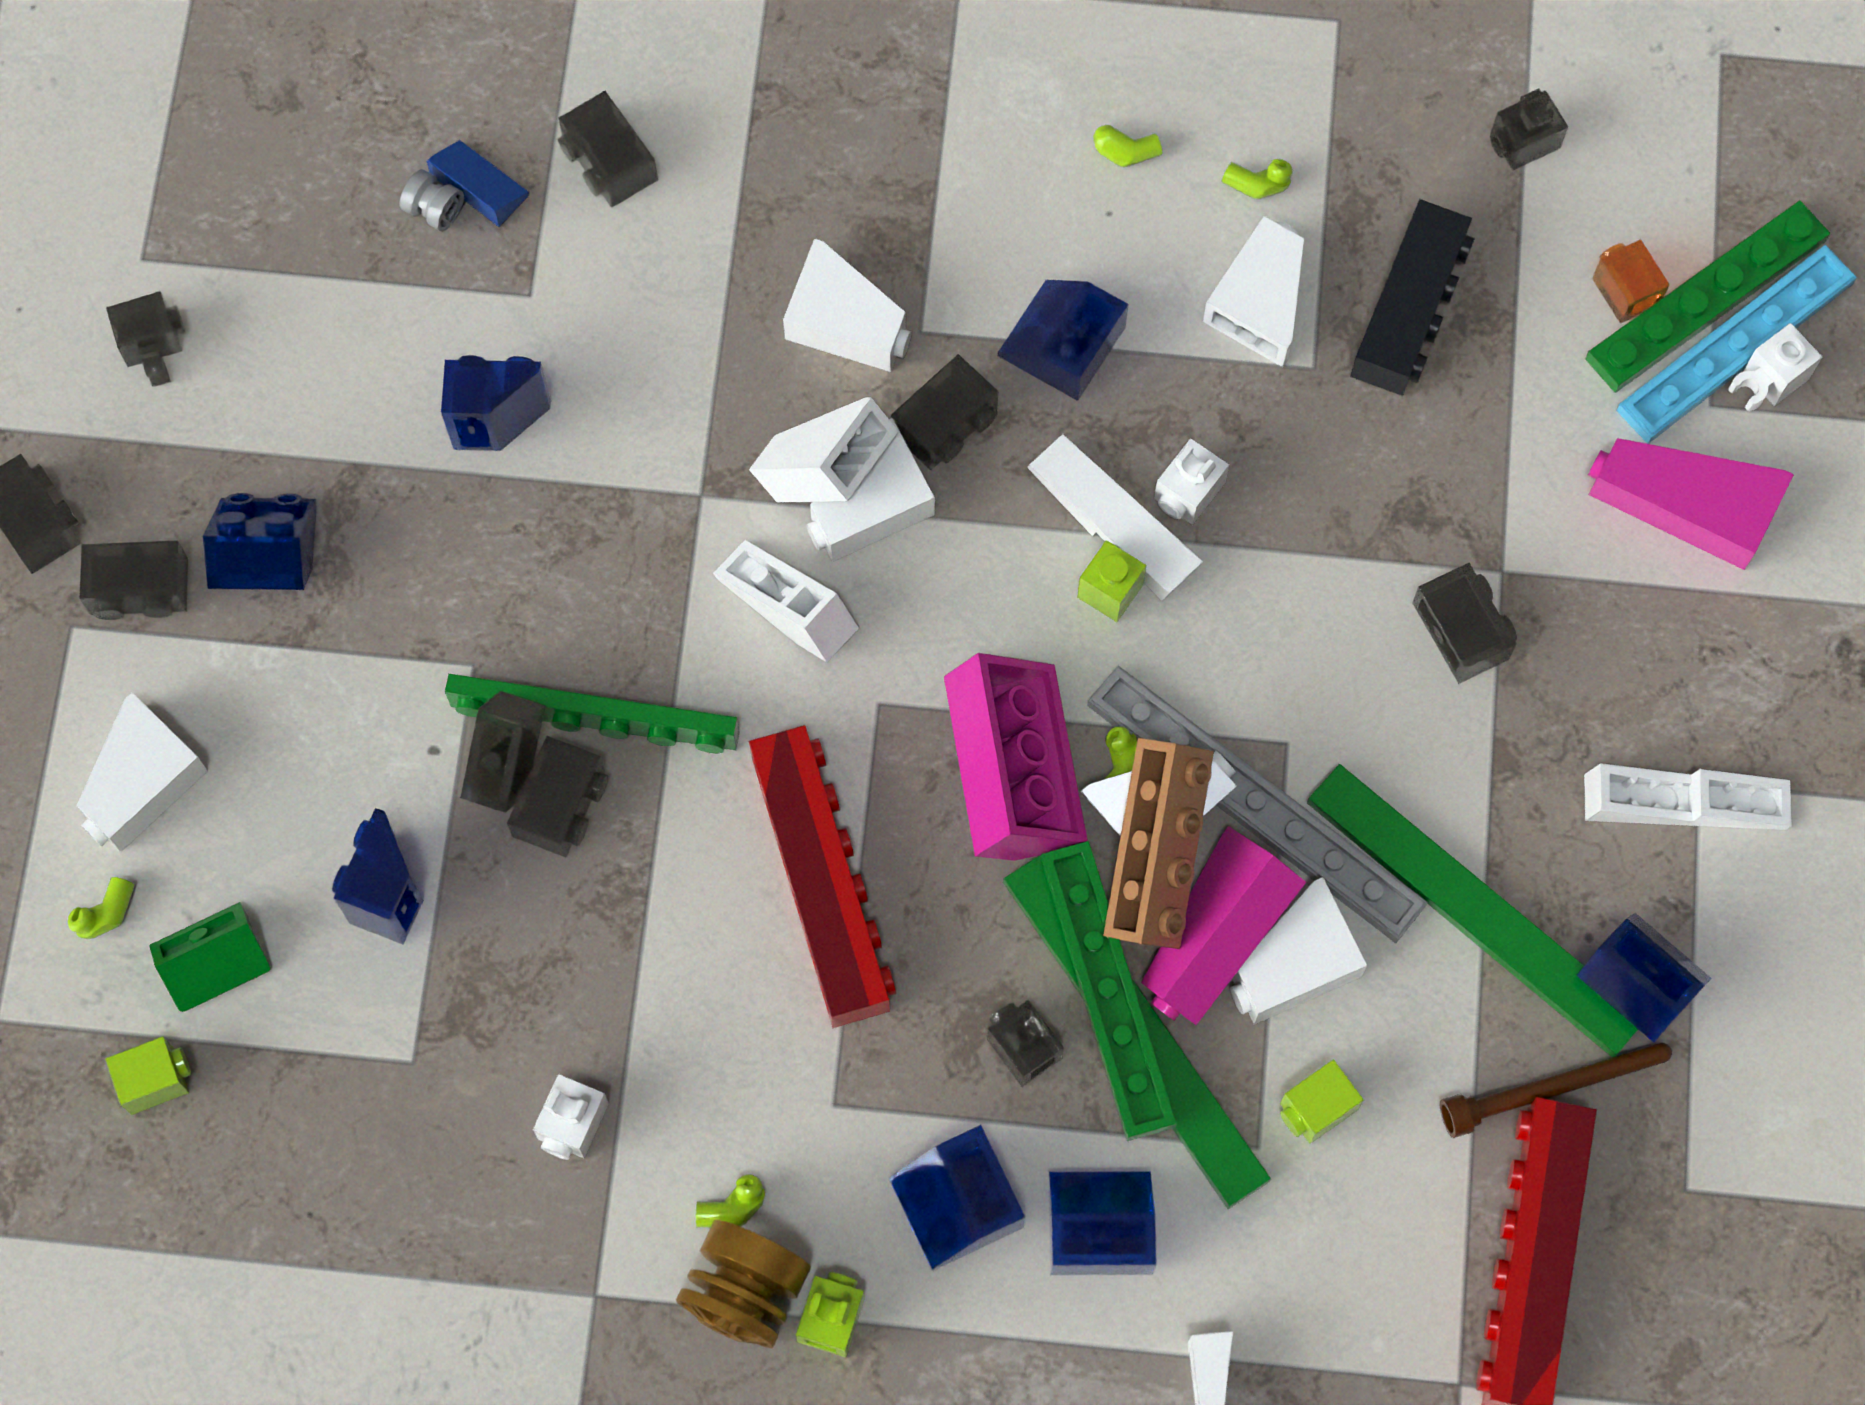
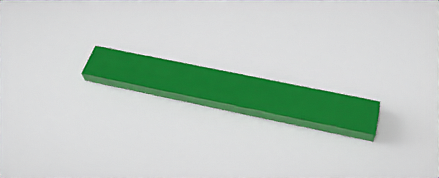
(1469, 906)
(1199, 1117)

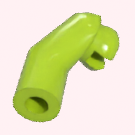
(1124, 150)
(1259, 184)
(1122, 750)
(738, 1206)

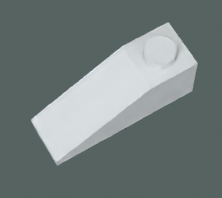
(788, 600)

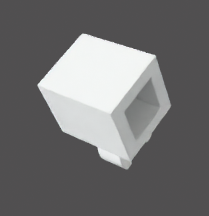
(1778, 367)
(1190, 482)
(570, 1118)

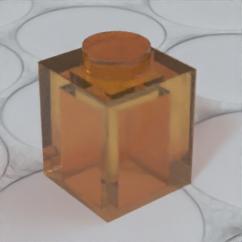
(1629, 279)

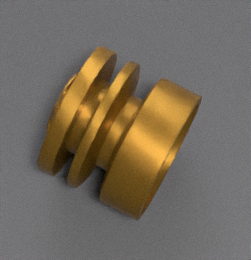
(743, 1284)

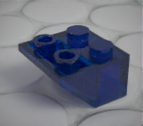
(1066, 334)
(491, 401)
(260, 542)
(378, 884)
(1643, 976)
(957, 1198)
(1102, 1223)

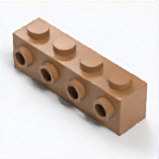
(1158, 843)

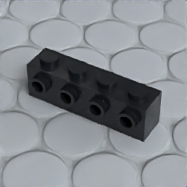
(1411, 298)

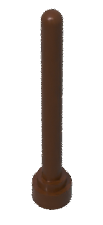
(1464, 1113)

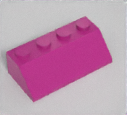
(1014, 757)

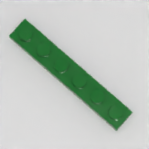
(1707, 296)
(610, 716)
(1108, 992)

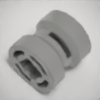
(434, 201)

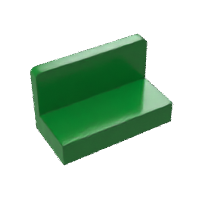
(209, 957)

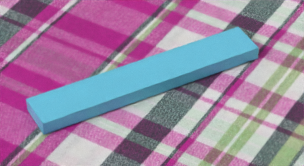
(1732, 344)

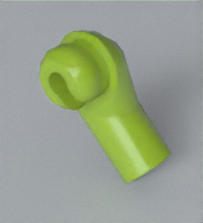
(108, 915)

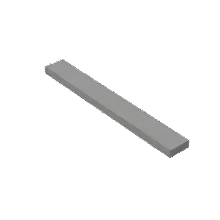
(1269, 811)

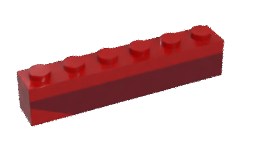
(820, 876)
(1538, 1254)

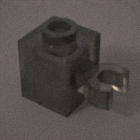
(1528, 129)
(146, 333)
(1023, 1041)

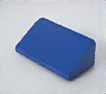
(481, 182)

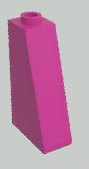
(1691, 495)
(1226, 919)

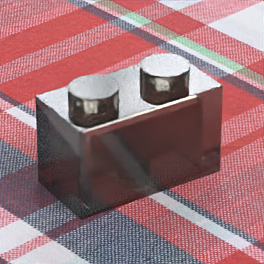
(607, 149)
(946, 412)
(30, 517)
(133, 579)
(1465, 622)
(502, 751)
(557, 797)

